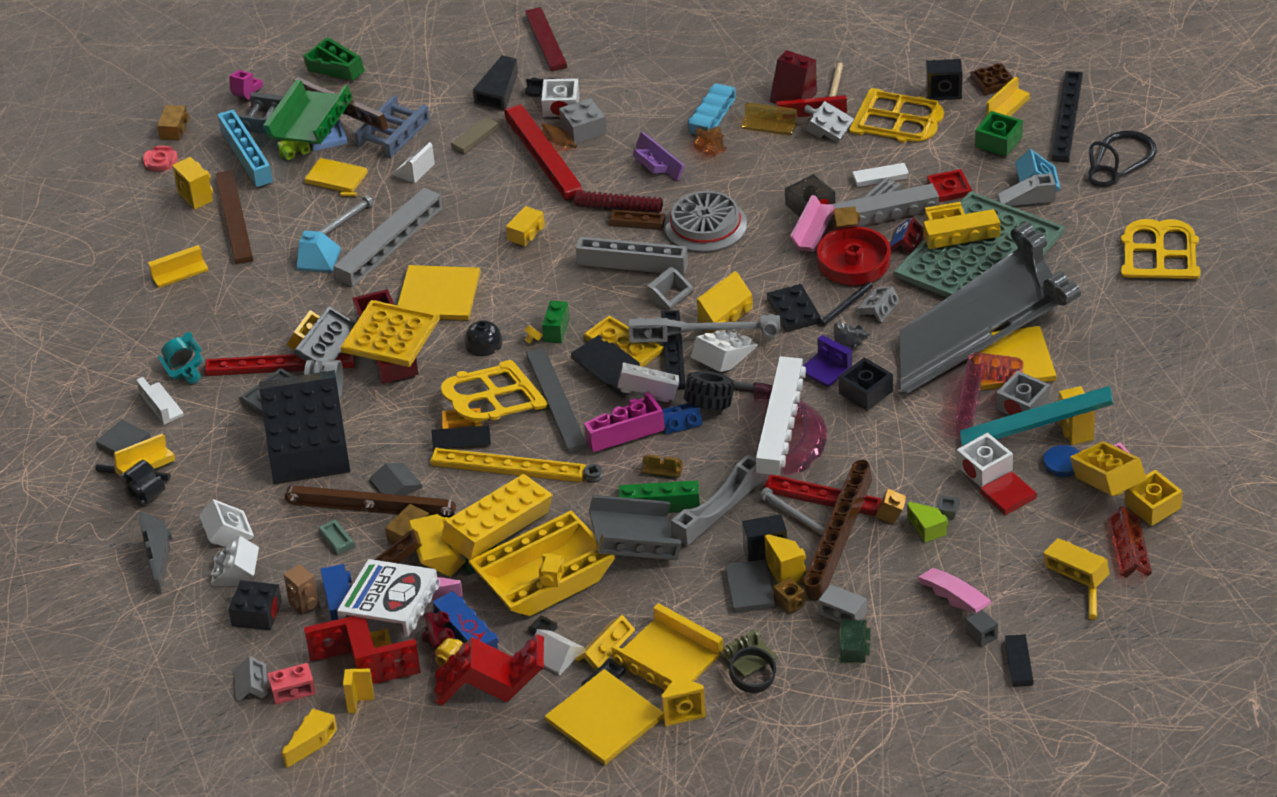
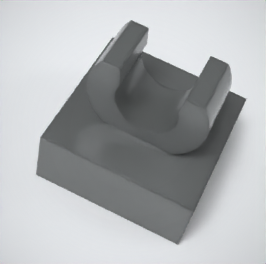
(948, 506)

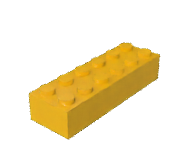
(496, 516)

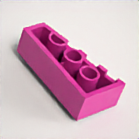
(625, 424)

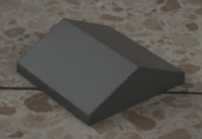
(395, 479)

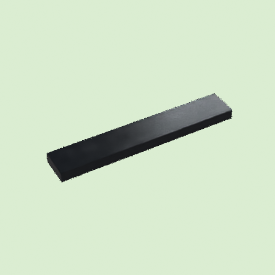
(674, 351)

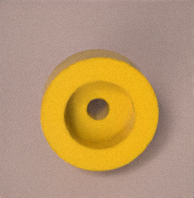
(532, 333)

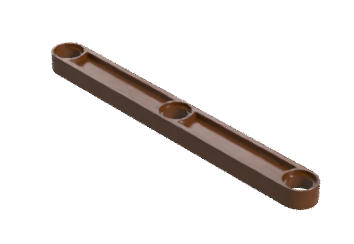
(357, 501)

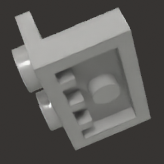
(879, 302)

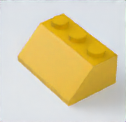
(725, 301)
(434, 551)

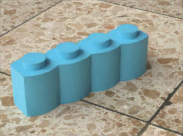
(712, 108)

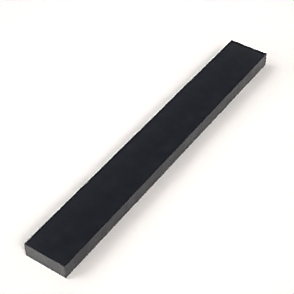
(1067, 116)

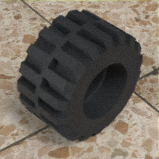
(709, 390)

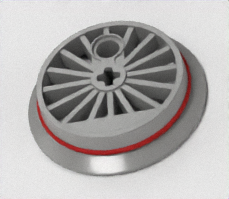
(687, 218)

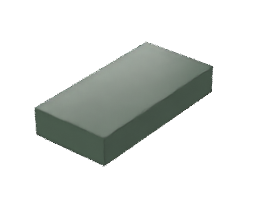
(336, 537)

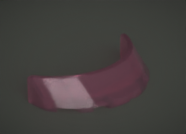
(813, 437)

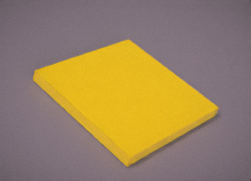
(440, 290)
(390, 333)
(1028, 346)
(604, 717)

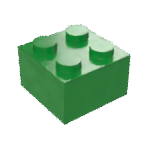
(998, 133)

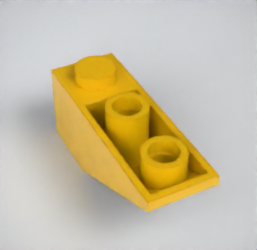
(312, 735)

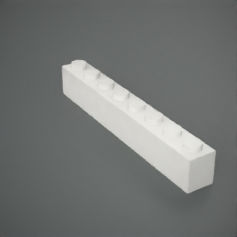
(780, 416)

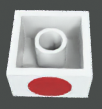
(558, 94)
(984, 459)

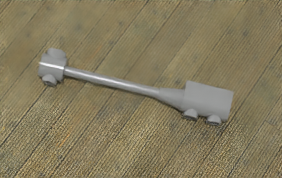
(660, 328)

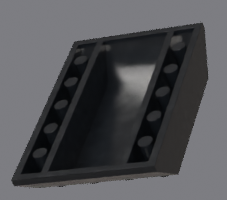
(304, 427)

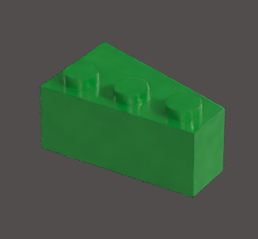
(334, 60)

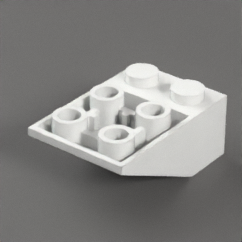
(722, 349)

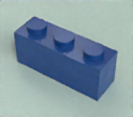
(336, 587)

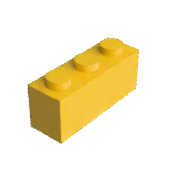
(1076, 563)

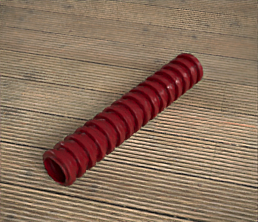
(615, 201)

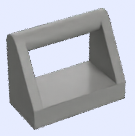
(664, 283)

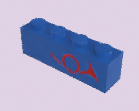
(464, 620)

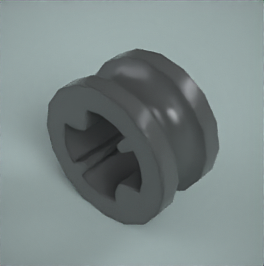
(590, 469)

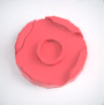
(160, 158)

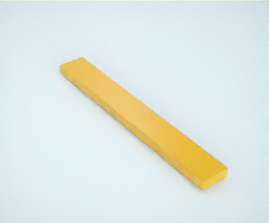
(508, 465)

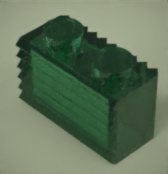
(853, 641)

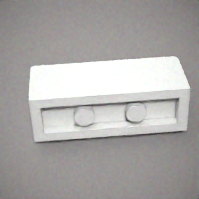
(159, 401)

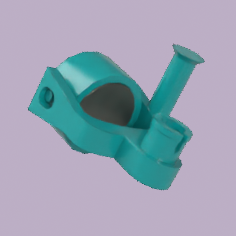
(178, 352)

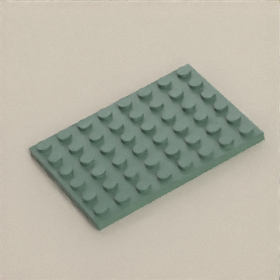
(954, 266)

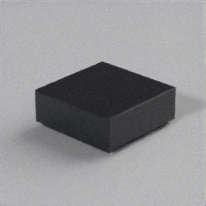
(543, 624)

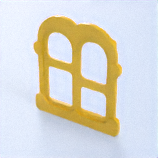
(929, 122)
(1159, 230)
(460, 401)

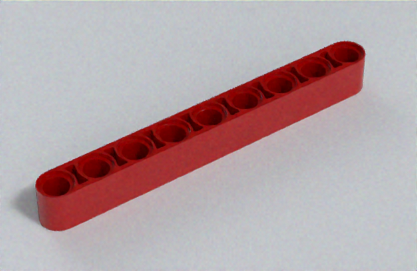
(542, 151)

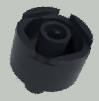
(142, 482)

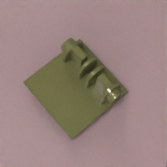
(749, 663)

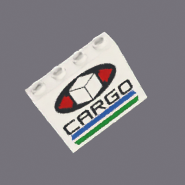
(390, 593)

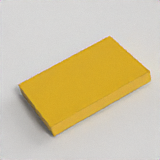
(336, 175)

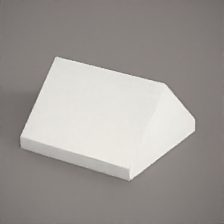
(416, 164)
(558, 651)

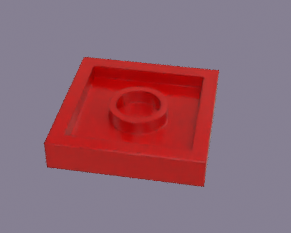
(950, 185)
(1008, 493)

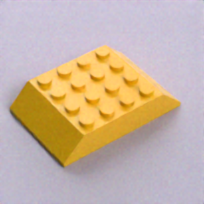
(514, 566)

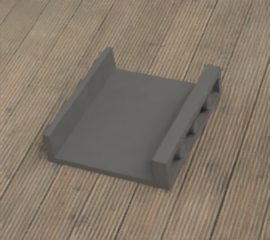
(633, 527)

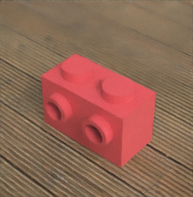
(291, 683)

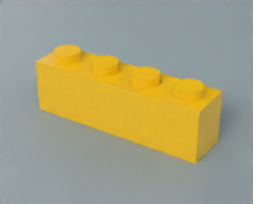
(961, 229)

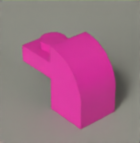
(243, 84)

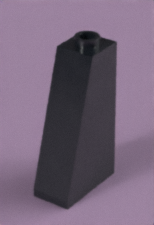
(497, 84)

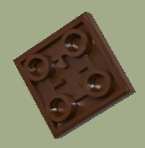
(991, 78)

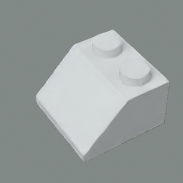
(224, 523)

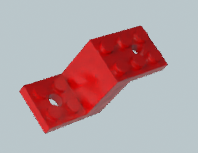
(353, 636)
(489, 669)

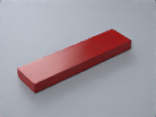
(838, 102)

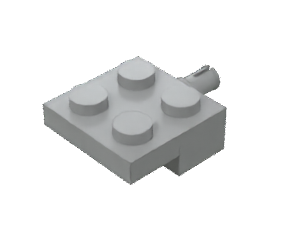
(828, 122)

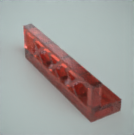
(1128, 542)

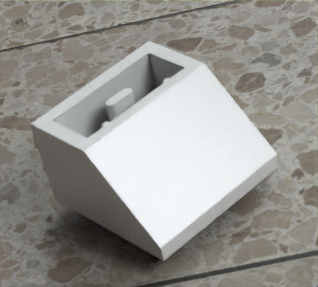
(234, 563)

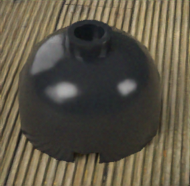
(483, 338)

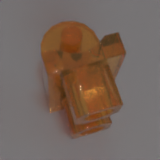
(712, 138)

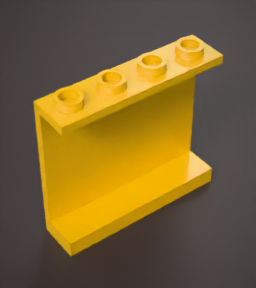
(669, 648)

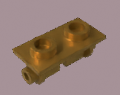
(668, 467)

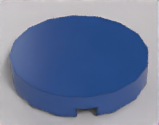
(1058, 460)

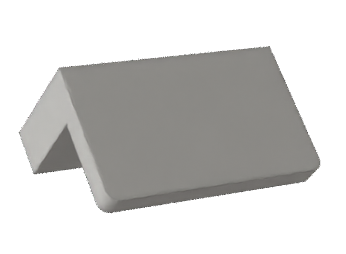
(250, 678)

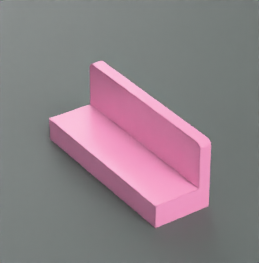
(811, 225)

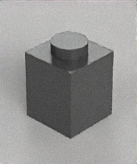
(981, 628)

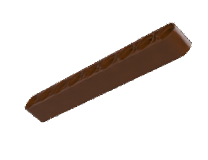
(838, 529)

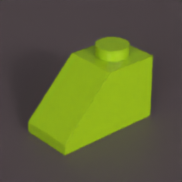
(927, 521)

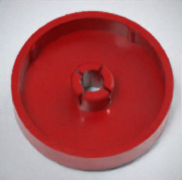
(839, 249)

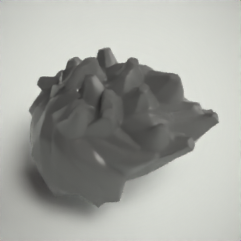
(849, 336)

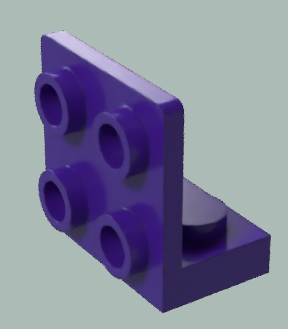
(829, 361)

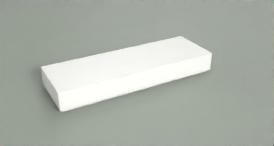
(878, 174)

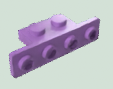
(656, 157)

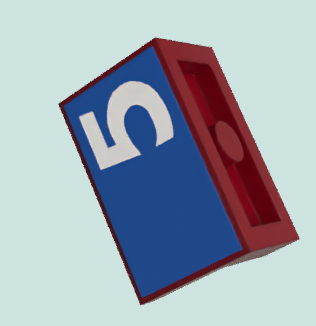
(907, 235)

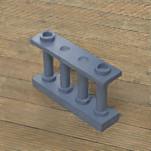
(397, 137)

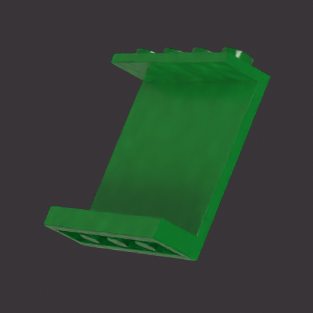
(306, 114)

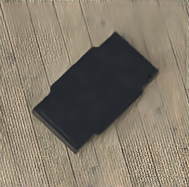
(603, 361)

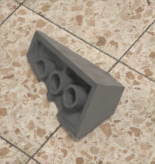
(157, 546)

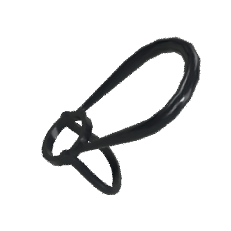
(1105, 145)

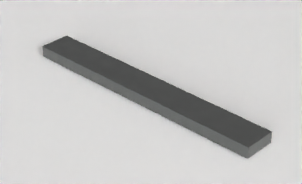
(556, 400)

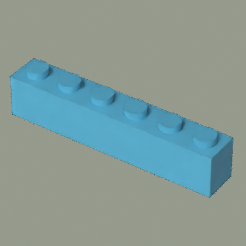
(245, 148)

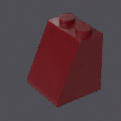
(794, 78)

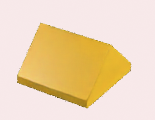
(683, 701)

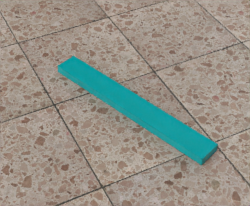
(1041, 415)

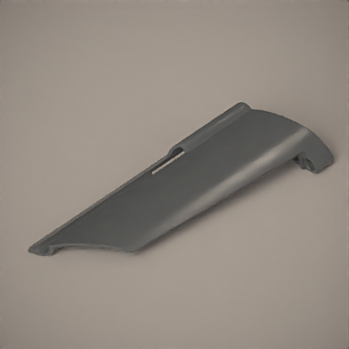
(960, 325)

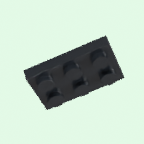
(794, 307)

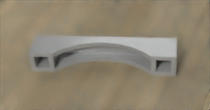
(693, 522)

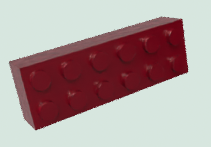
(387, 371)

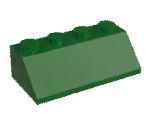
(680, 494)

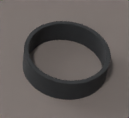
(755, 652)

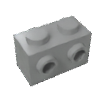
(842, 604)

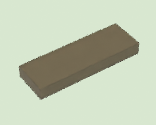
(475, 135)

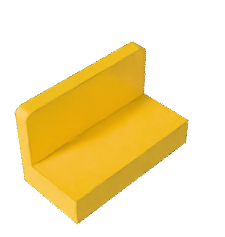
(357, 687)

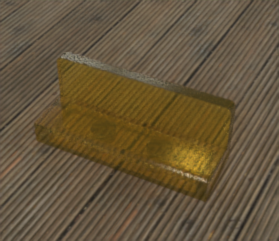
(769, 119)

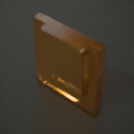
(557, 136)

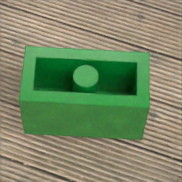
(555, 321)

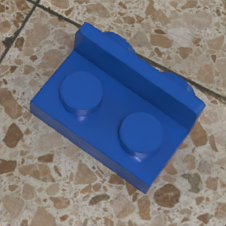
(681, 417)

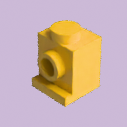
(551, 569)

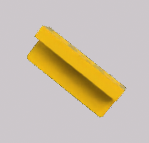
(1008, 99)
(177, 266)
(151, 450)
(600, 647)

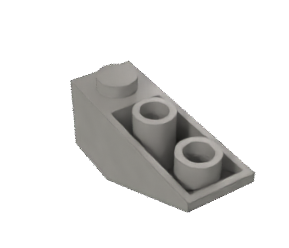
(1030, 191)

